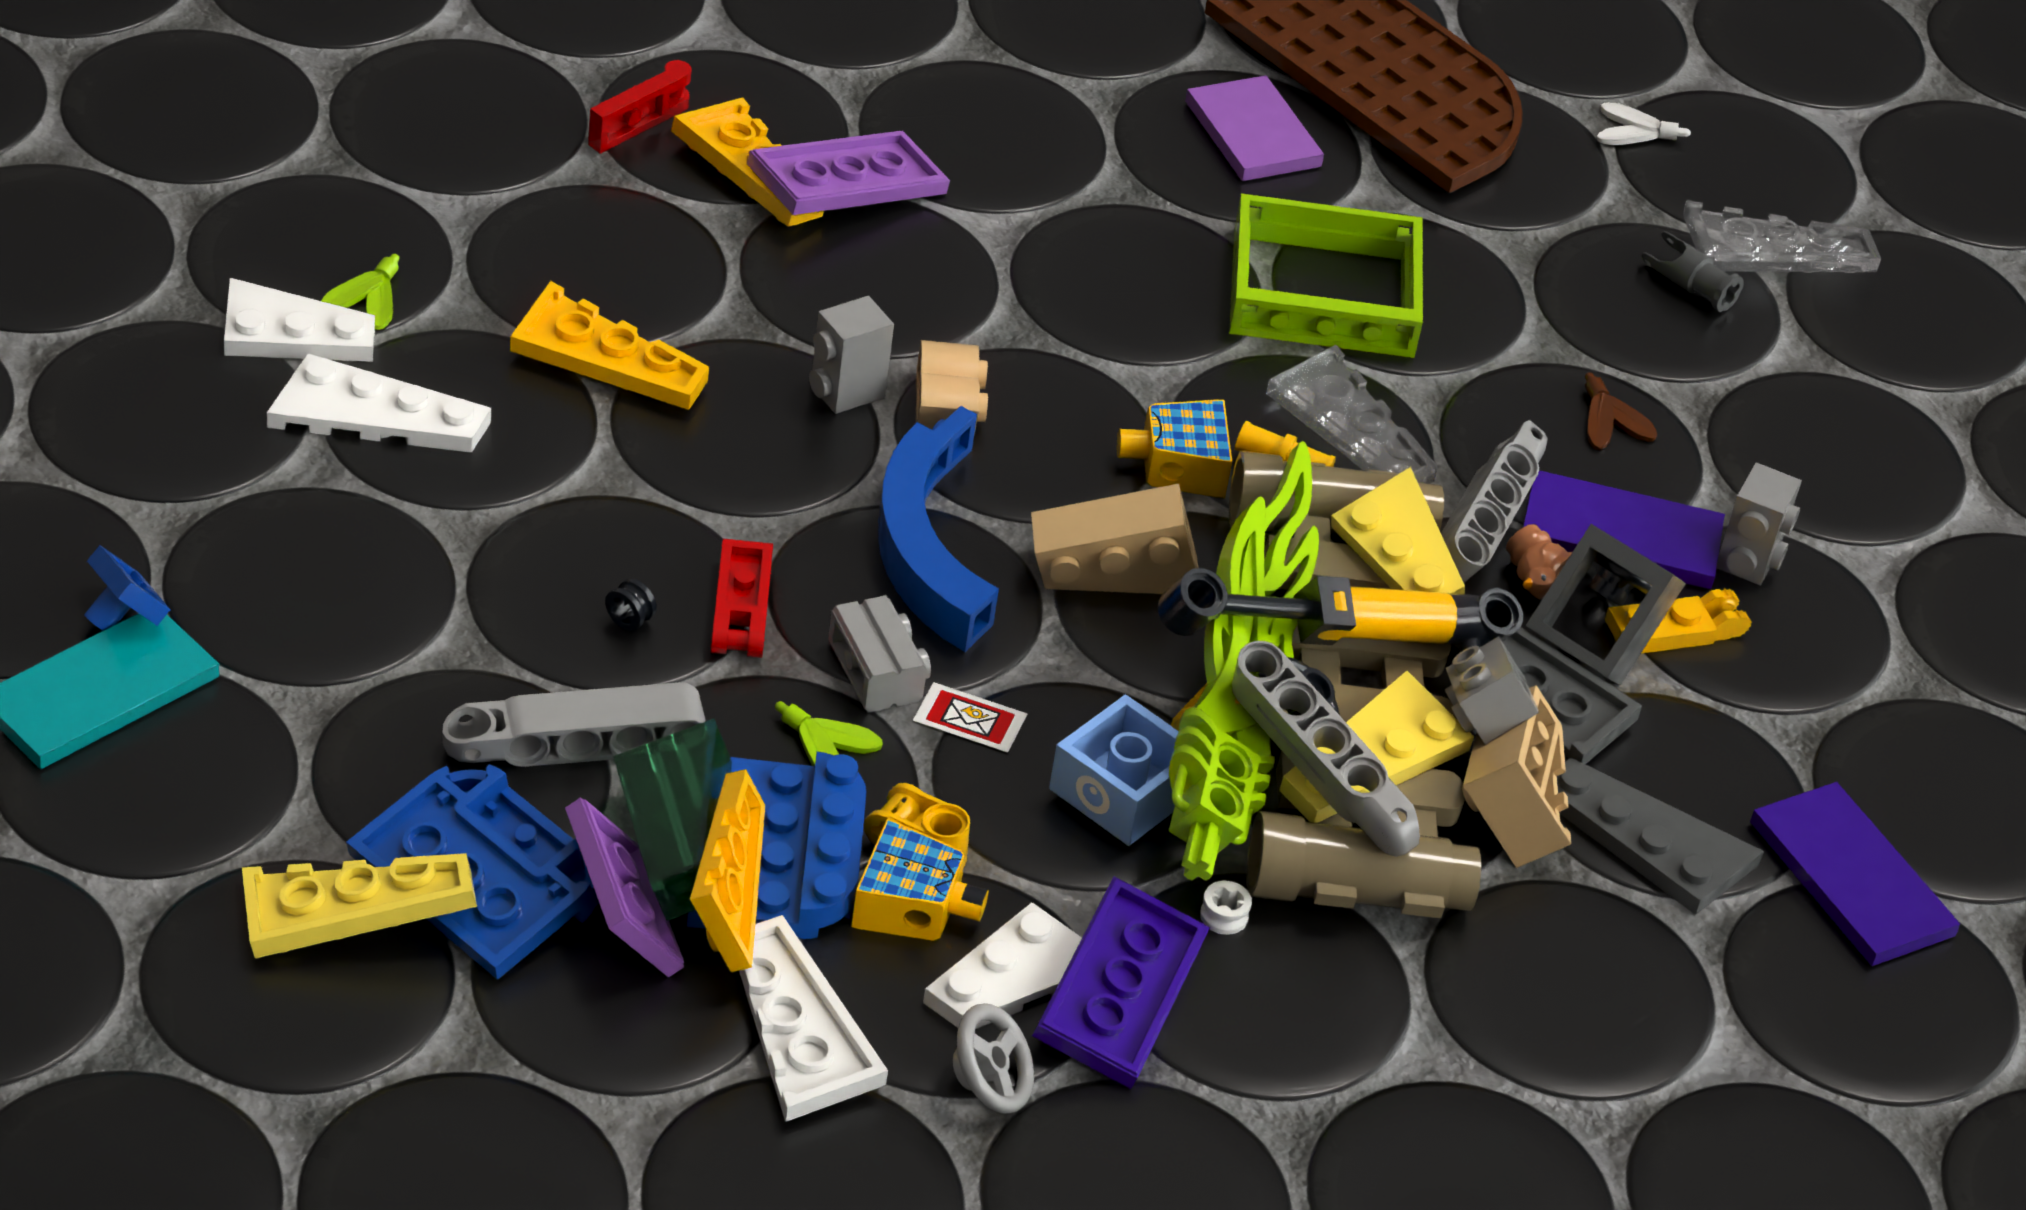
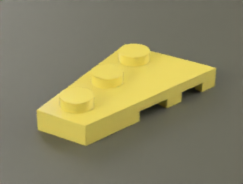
(1399, 537)

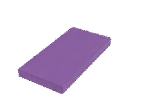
(847, 172)

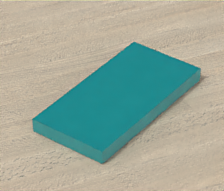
(100, 687)

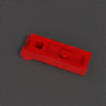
(640, 107)
(742, 597)

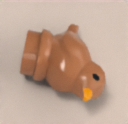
(1536, 559)

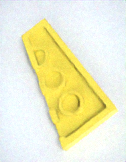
(1403, 730)
(328, 905)

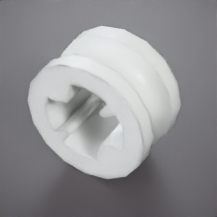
(1229, 896)

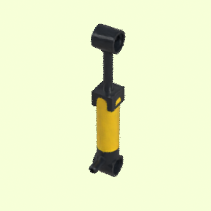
(1335, 610)

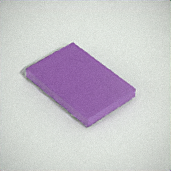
(1254, 128)
(624, 887)

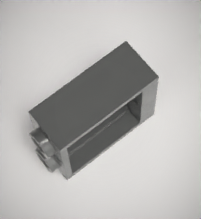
(1642, 624)

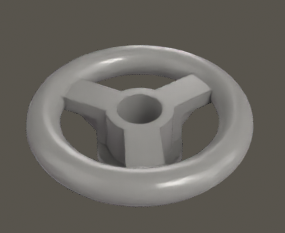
(985, 1065)

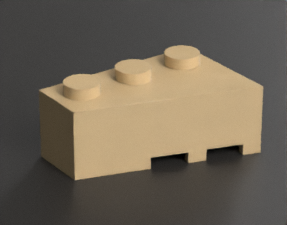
(1116, 543)
(1517, 788)

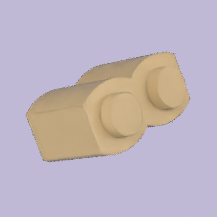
(949, 378)

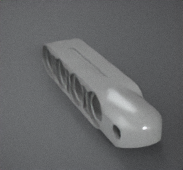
(1493, 499)
(570, 724)
(1323, 727)

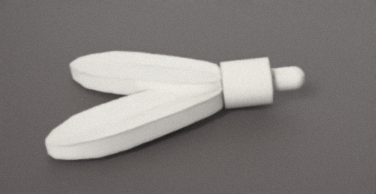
(1637, 128)

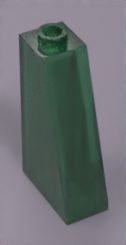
(671, 803)

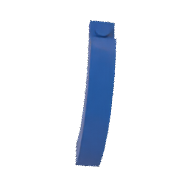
(917, 563)

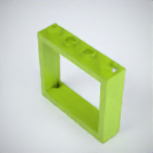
(1325, 319)

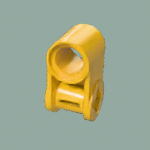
(922, 813)

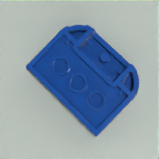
(807, 840)
(521, 863)

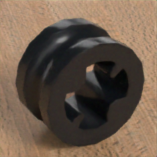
(630, 604)

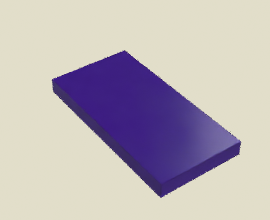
(1664, 531)
(1854, 873)
(1121, 982)

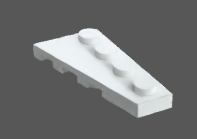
(377, 406)
(804, 1028)

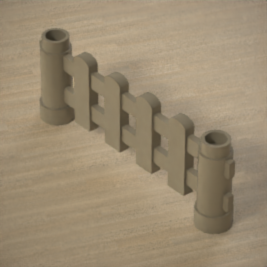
(1330, 857)

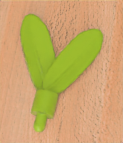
(374, 286)
(827, 734)

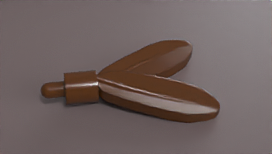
(1609, 410)

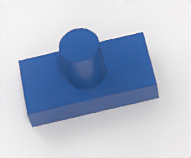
(124, 591)

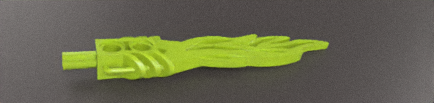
(1219, 748)

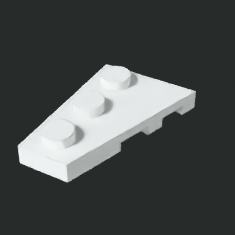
(291, 326)
(1007, 968)

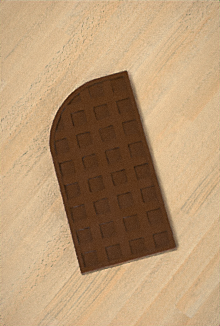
(1391, 76)

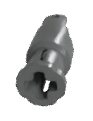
(1697, 273)

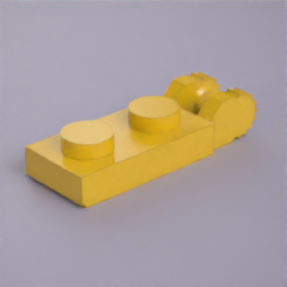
(1688, 621)

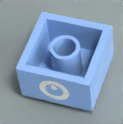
(1118, 769)

